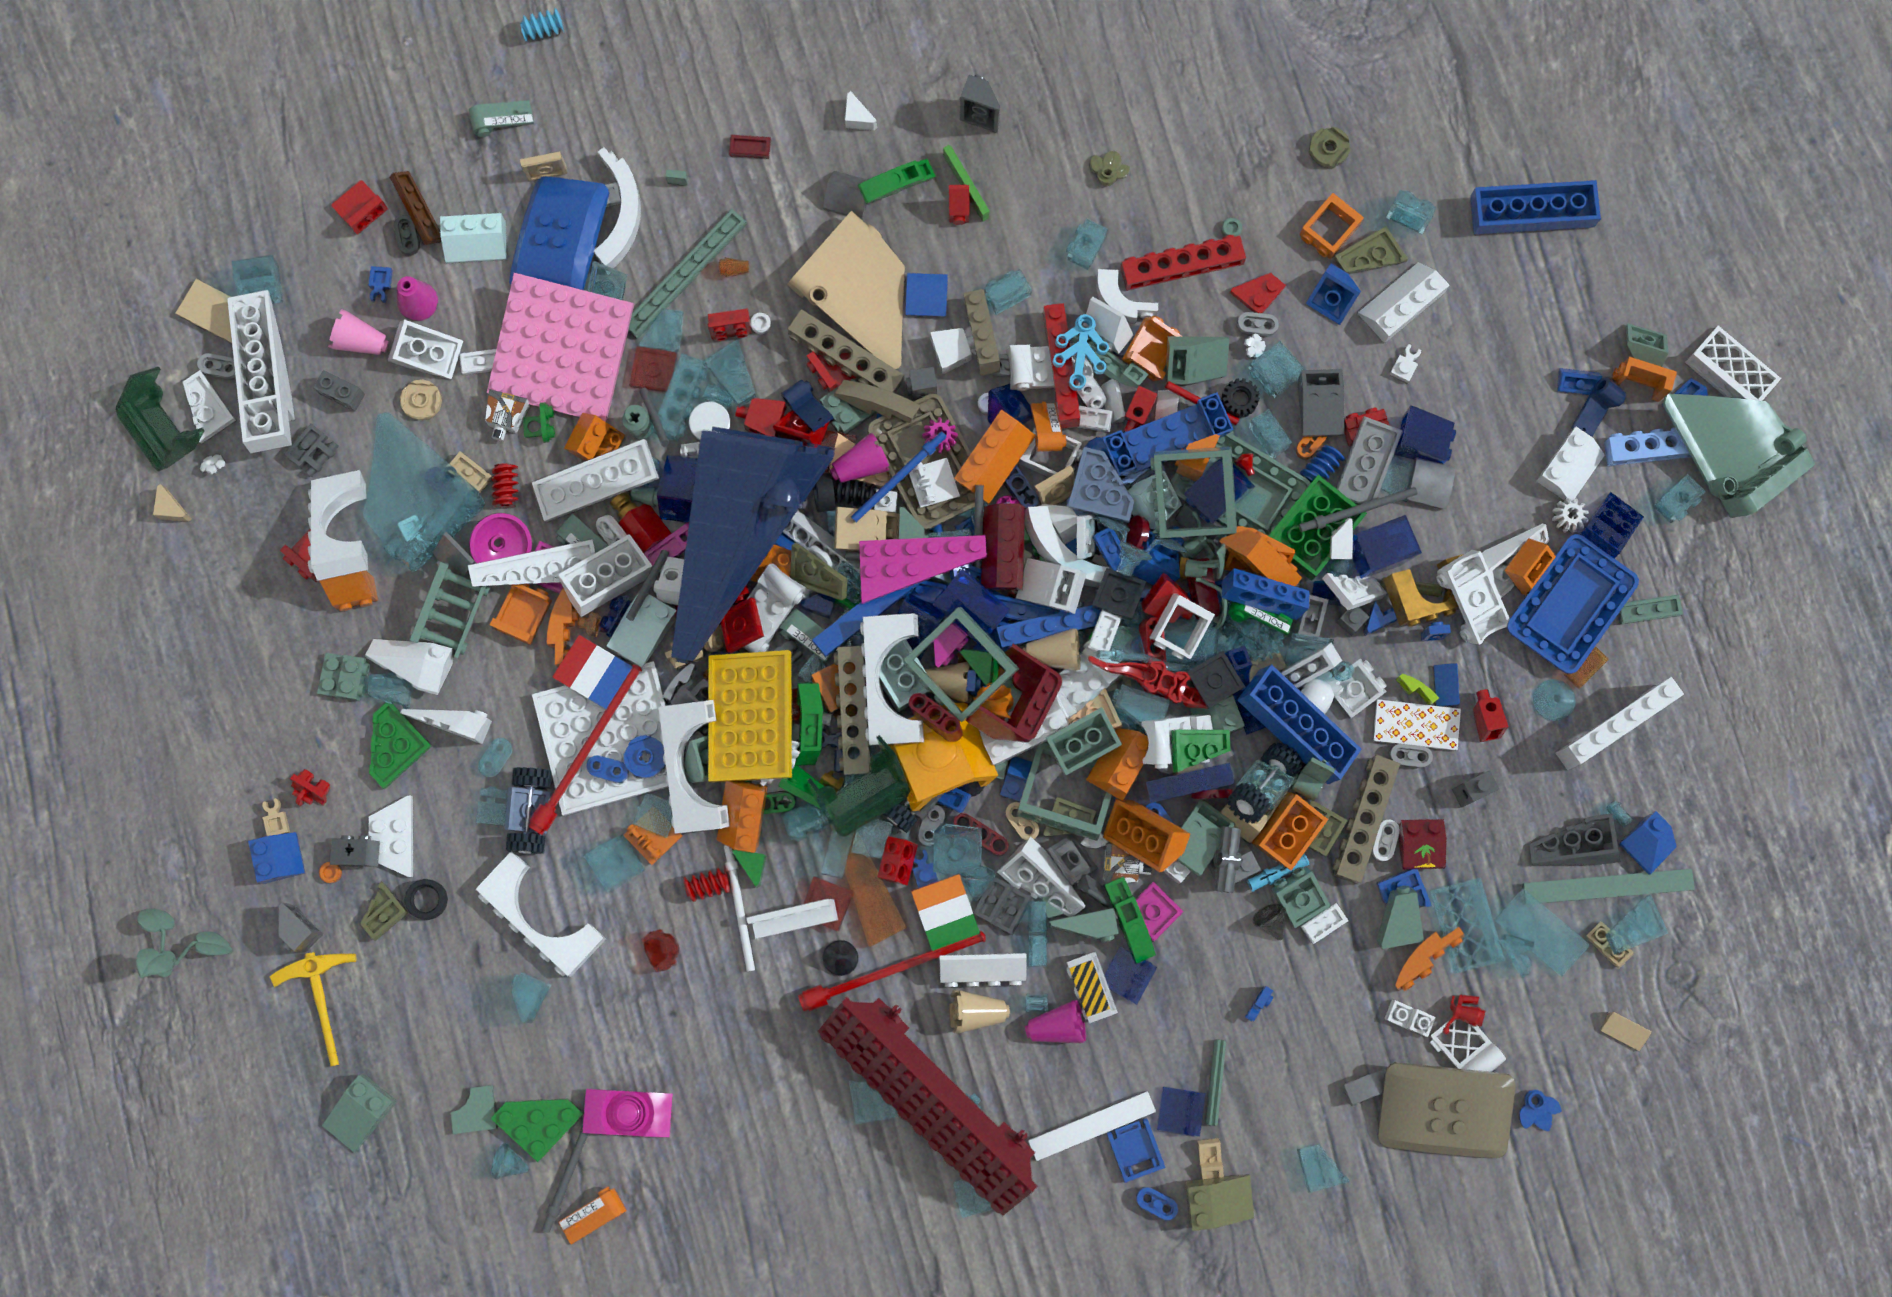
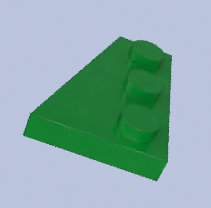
(1196, 746)
(799, 786)

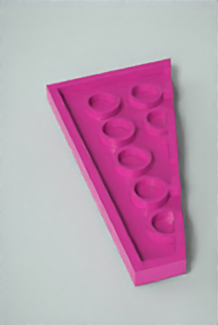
(906, 562)

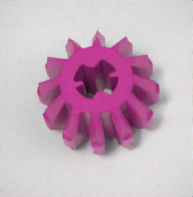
(934, 428)

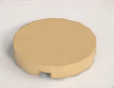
(421, 400)

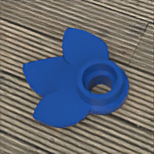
(1540, 1113)

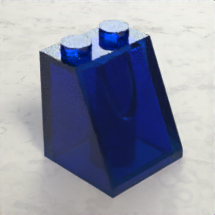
(1425, 436)
(677, 488)
(1209, 492)
(1384, 547)
(928, 619)

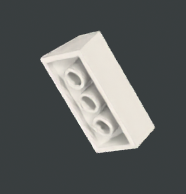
(1403, 301)
(605, 575)
(1002, 750)
(982, 968)

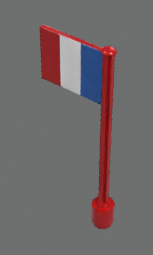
(601, 680)

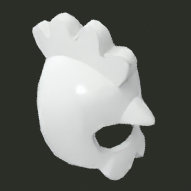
(1322, 690)

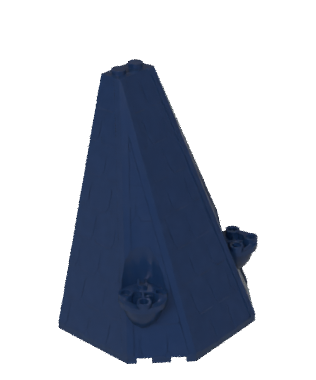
(739, 508)

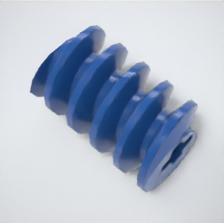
(1322, 463)

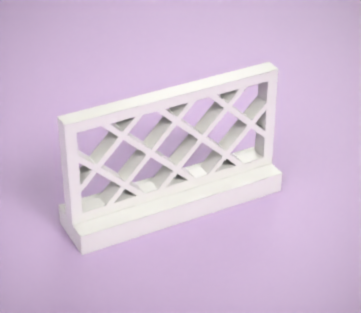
(1724, 380)

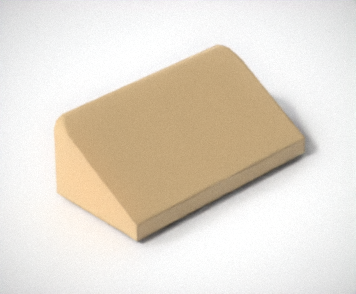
(1625, 1030)

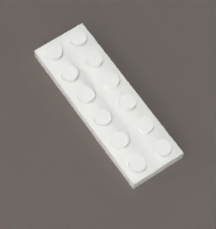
(595, 480)

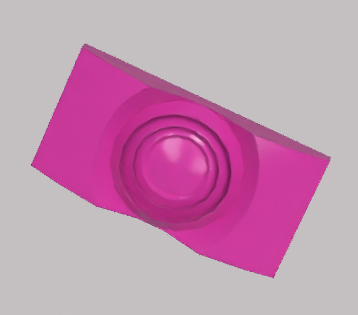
(627, 1113)

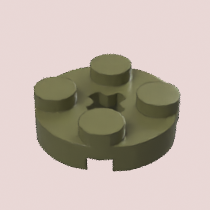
(1326, 158)

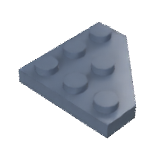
(1100, 488)

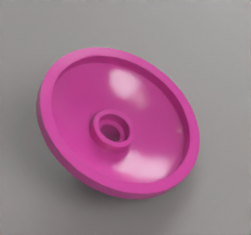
(511, 531)

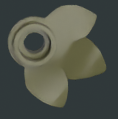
(1109, 168)

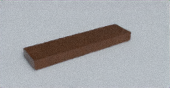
(416, 207)

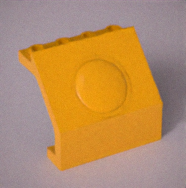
(943, 765)

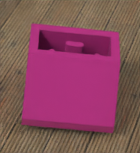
(947, 642)

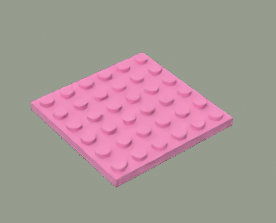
(560, 346)

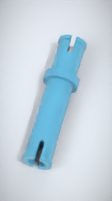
(1257, 882)

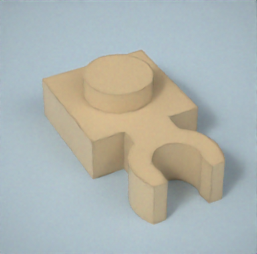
(275, 822)

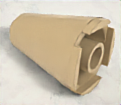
(1057, 650)
(952, 680)
(975, 1011)

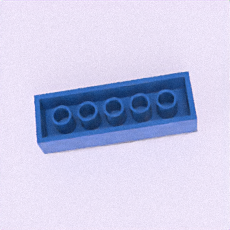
(1535, 207)
(1298, 721)

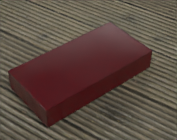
(750, 146)

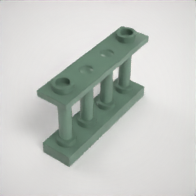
(429, 613)

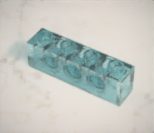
(685, 367)

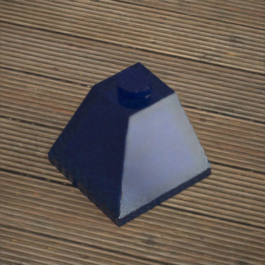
(1009, 401)

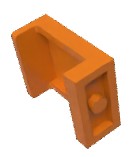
(1150, 347)
(1646, 374)
(522, 612)
(827, 684)

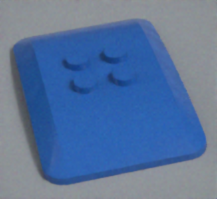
(560, 231)
(1572, 604)

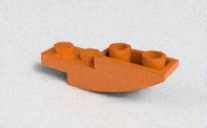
(562, 616)
(1419, 962)

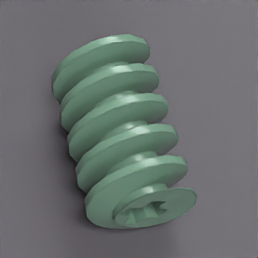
(637, 422)

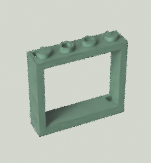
(1159, 503)
(988, 644)
(1054, 819)

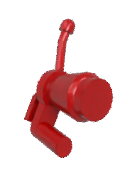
(1468, 1014)

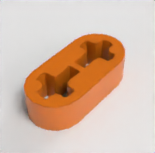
(1315, 445)

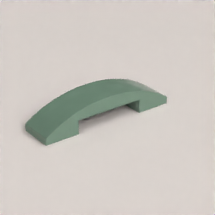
(1115, 368)

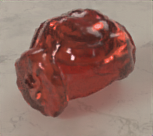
(661, 950)

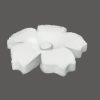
(1255, 346)
(211, 464)

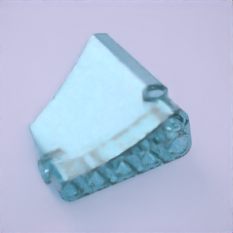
(411, 495)

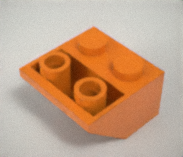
(593, 438)
(1529, 564)

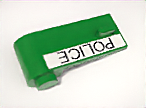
(1242, 612)

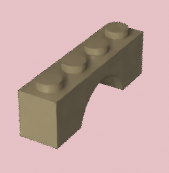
(982, 332)

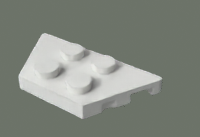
(395, 832)

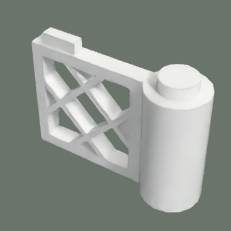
(1484, 1058)

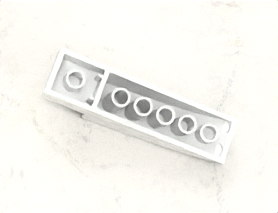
(260, 373)

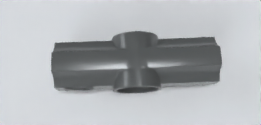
(1227, 859)

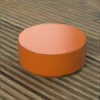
(330, 873)

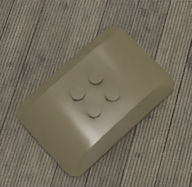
(904, 440)
(1446, 1110)

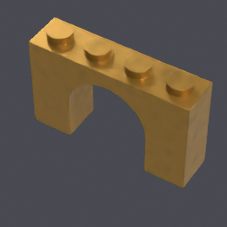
(1410, 605)

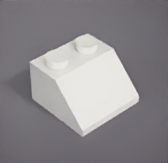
(1110, 325)

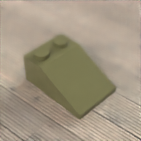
(1219, 1201)

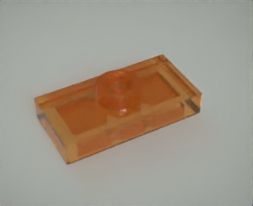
(1590, 666)

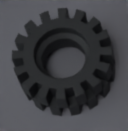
(1246, 387)

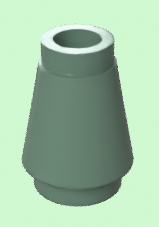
(645, 495)

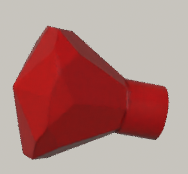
(1245, 462)

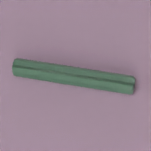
(1215, 1082)

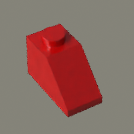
(958, 204)

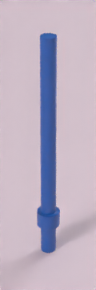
(927, 449)

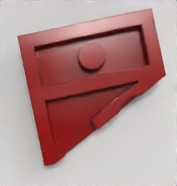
(1259, 292)

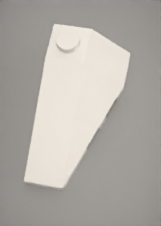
(1499, 556)
(419, 663)
(461, 723)
(1038, 874)

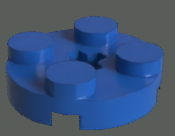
(634, 752)

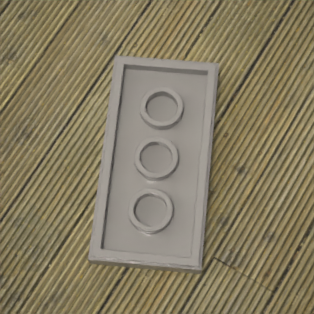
(1368, 460)

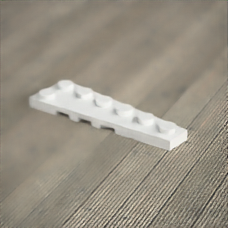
(530, 567)

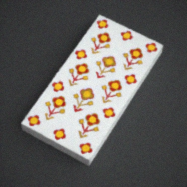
(1416, 725)

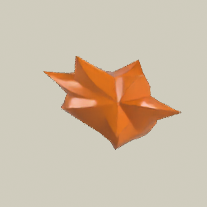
(999, 702)

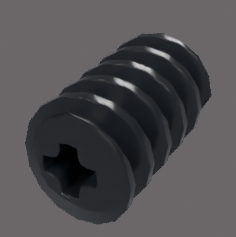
(853, 492)

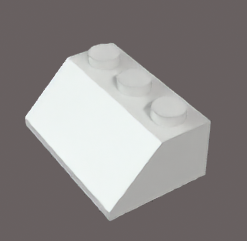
(1571, 465)

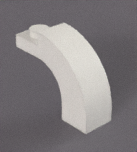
(1110, 294)

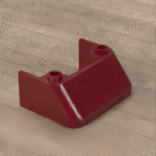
(1038, 688)

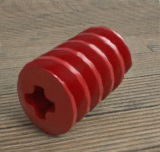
(503, 485)
(707, 884)

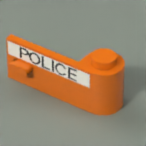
(1047, 427)
(592, 1215)

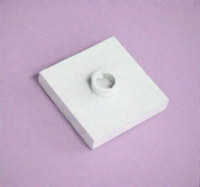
(1084, 536)

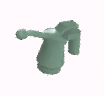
(1197, 544)

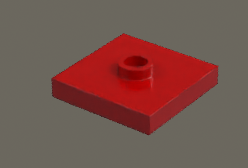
(741, 625)

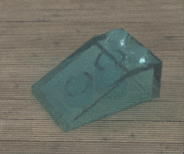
(1180, 632)

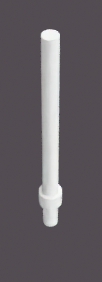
(732, 867)

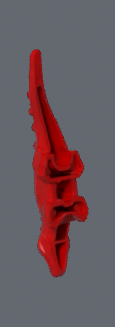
(1156, 679)

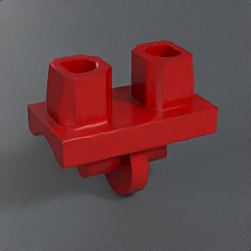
(307, 792)

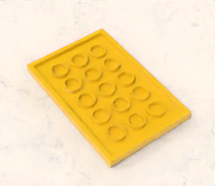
(751, 715)

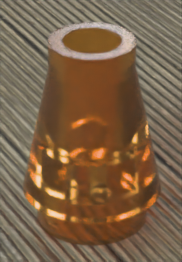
(732, 267)

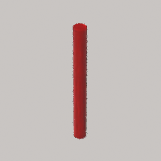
(1193, 398)

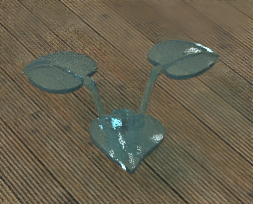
(1133, 554)

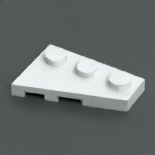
(206, 406)
(1354, 591)

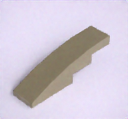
(877, 399)

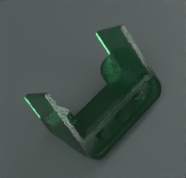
(150, 425)
(866, 796)

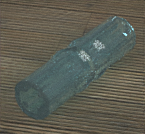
(1037, 933)

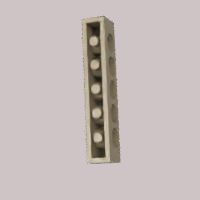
(805, 322)
(841, 658)
(1388, 771)

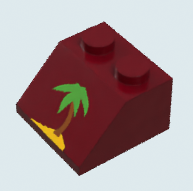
(1422, 844)

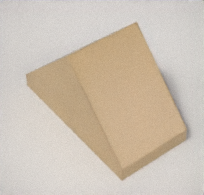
(167, 507)

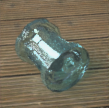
(1349, 668)
(1036, 1003)

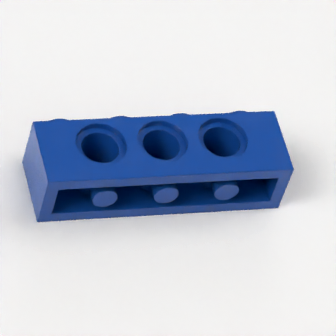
(1265, 594)

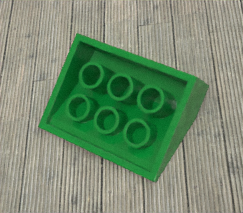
(1313, 546)

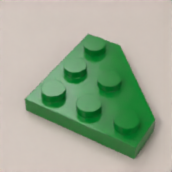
(393, 745)
(537, 1123)

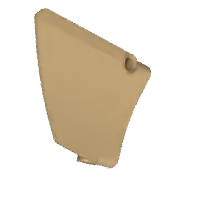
(859, 287)

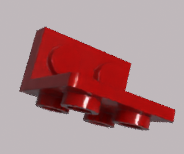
(359, 207)
(729, 324)

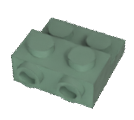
(845, 415)
(343, 676)
(1300, 896)

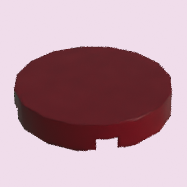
(1138, 531)
(1222, 793)

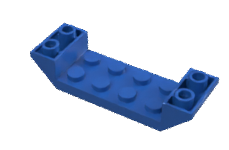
(1133, 450)

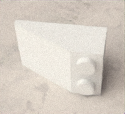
(425, 350)

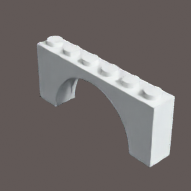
(327, 498)
(880, 636)
(1620, 724)
(688, 809)
(502, 891)

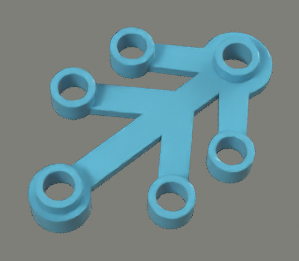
(1081, 348)

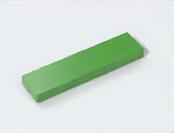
(964, 179)

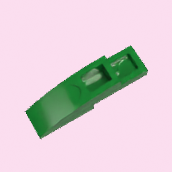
(896, 180)
(1130, 919)

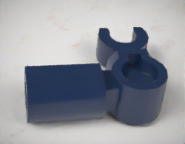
(833, 741)

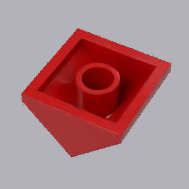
(794, 428)
(644, 527)

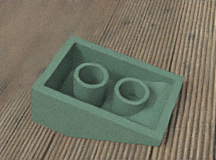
(1093, 925)
(359, 1112)

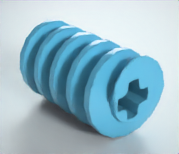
(541, 24)

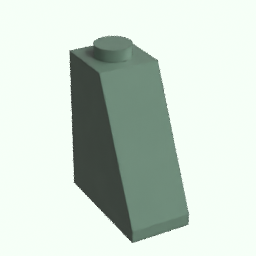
(1401, 919)

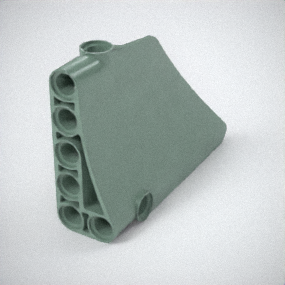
(1739, 448)

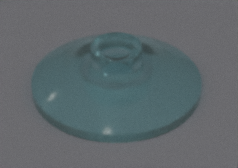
(1547, 706)

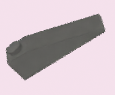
(1583, 844)

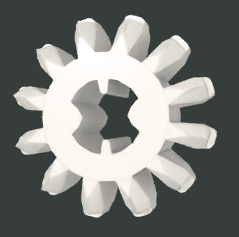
(1576, 510)

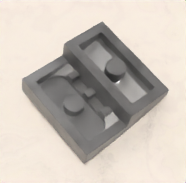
(1432, 483)

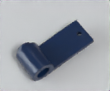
(1604, 395)
(805, 406)

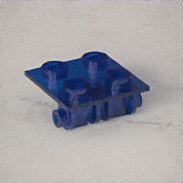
(617, 606)
(1127, 977)
(1181, 1111)

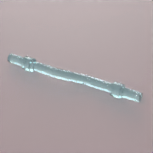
(1118, 655)

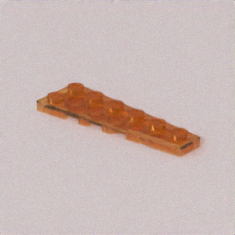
(873, 902)

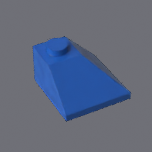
(1334, 294)
(1650, 842)

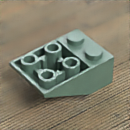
(1196, 359)
(1205, 830)

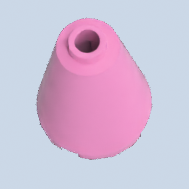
(356, 336)

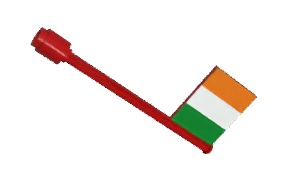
(948, 927)

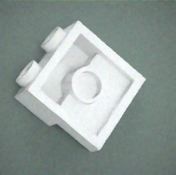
(1360, 689)

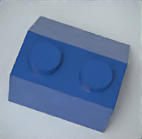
(276, 857)

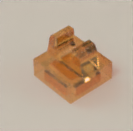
(590, 624)

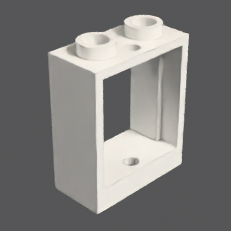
(1070, 443)
(1197, 634)

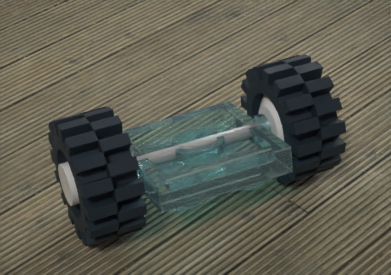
(1265, 783)

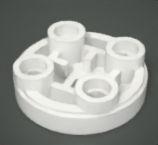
(706, 416)

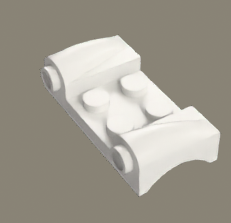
(1032, 367)
(1475, 596)
(774, 600)
(1083, 684)
(1160, 736)

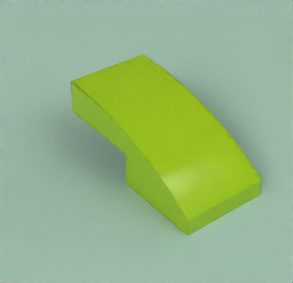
(1411, 684)

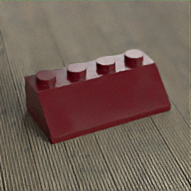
(1004, 546)

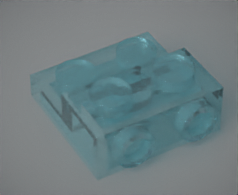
(1276, 369)

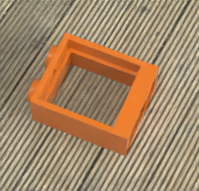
(1344, 212)

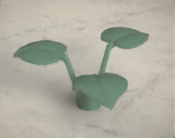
(1199, 568)
(152, 962)

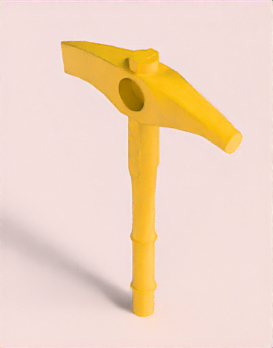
(313, 967)

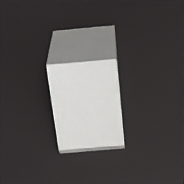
(857, 115)

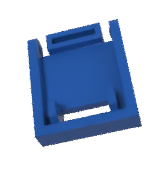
(1135, 1146)

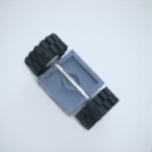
(522, 805)

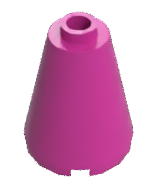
(416, 298)
(860, 461)
(1058, 1025)

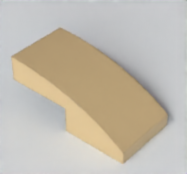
(1210, 1158)

